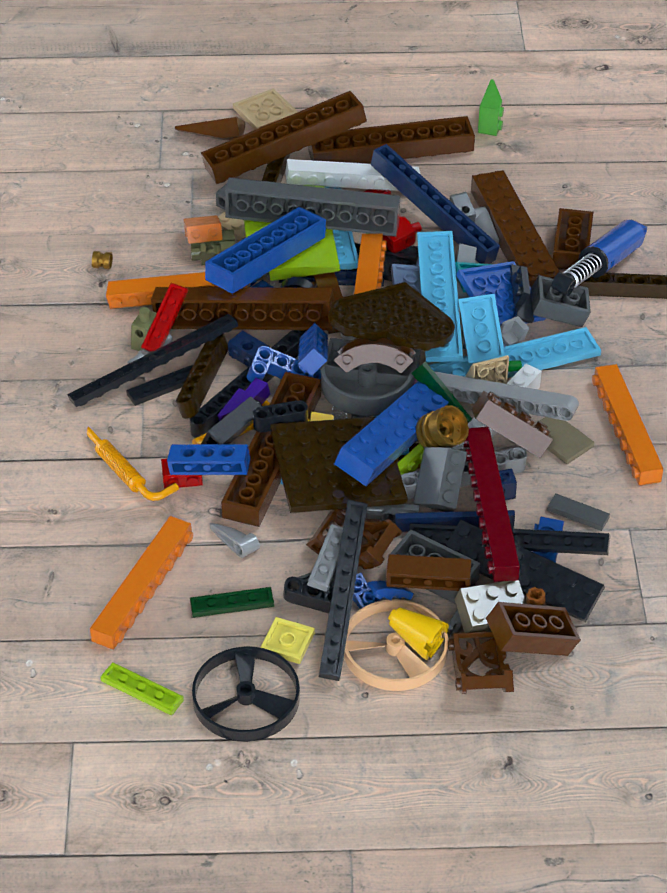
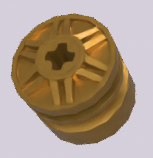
(442, 428)

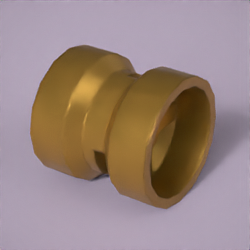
(100, 259)

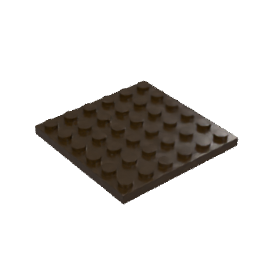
(312, 479)

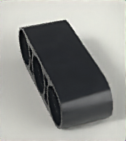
(279, 413)
(302, 596)

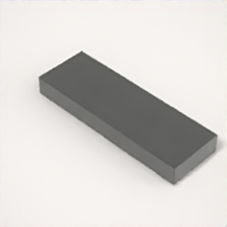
(578, 512)

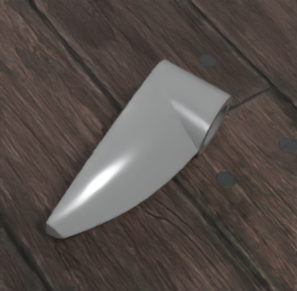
(485, 223)
(236, 540)

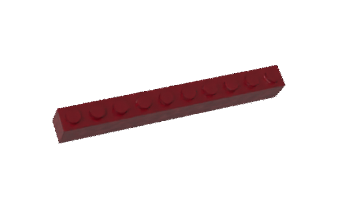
(491, 506)

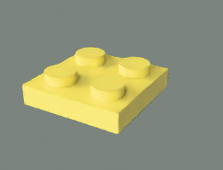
(288, 639)

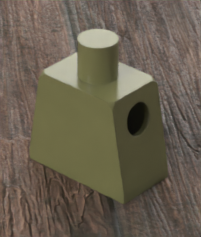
(141, 327)

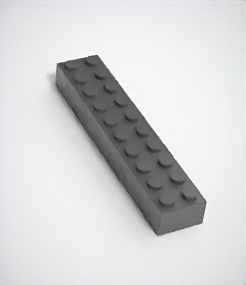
(341, 208)

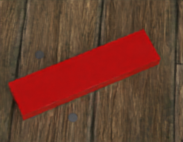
(165, 317)

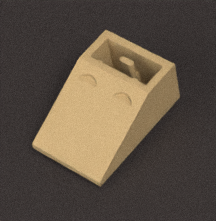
(490, 370)

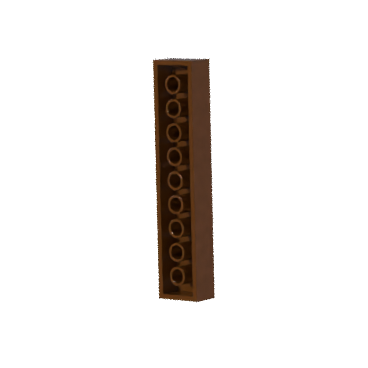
(283, 137)
(406, 139)
(513, 225)
(253, 307)
(252, 494)

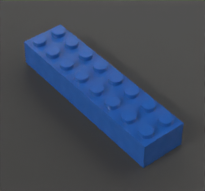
(265, 250)
(387, 434)

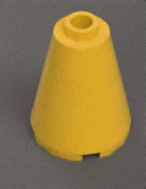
(418, 630)

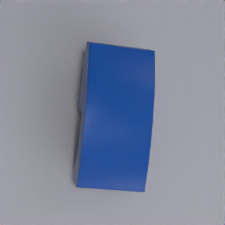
(380, 590)
(362, 593)

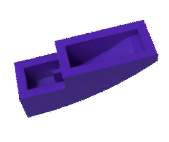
(257, 390)

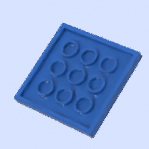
(492, 280)

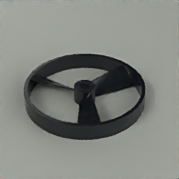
(246, 693)

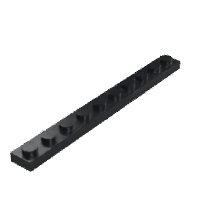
(152, 360)
(534, 540)
(343, 591)

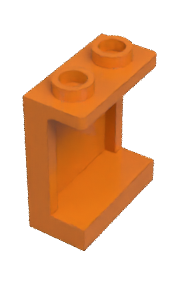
(203, 229)

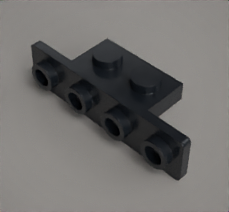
(521, 293)

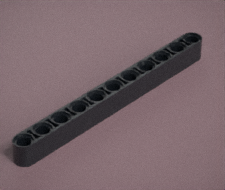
(208, 413)

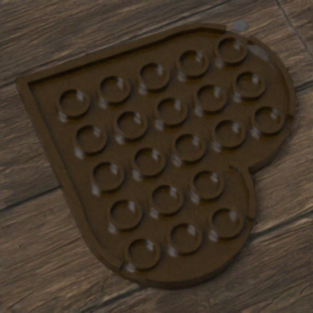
(394, 314)

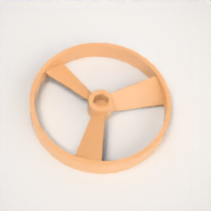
(395, 645)

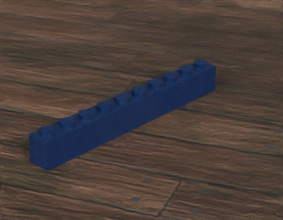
(434, 203)

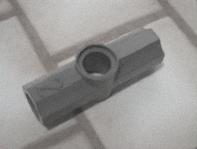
(388, 512)

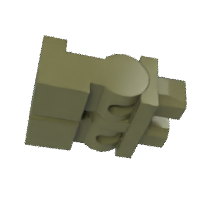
(207, 250)

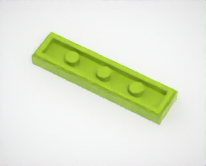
(142, 688)

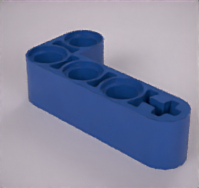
(276, 364)

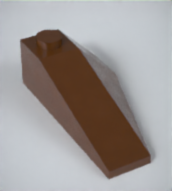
(220, 129)

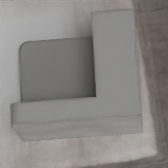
(513, 331)

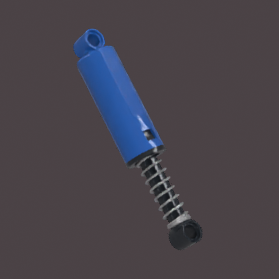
(601, 255)

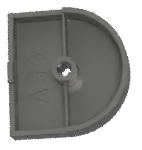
(366, 388)

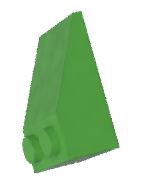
(491, 111)

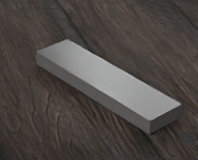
(327, 560)

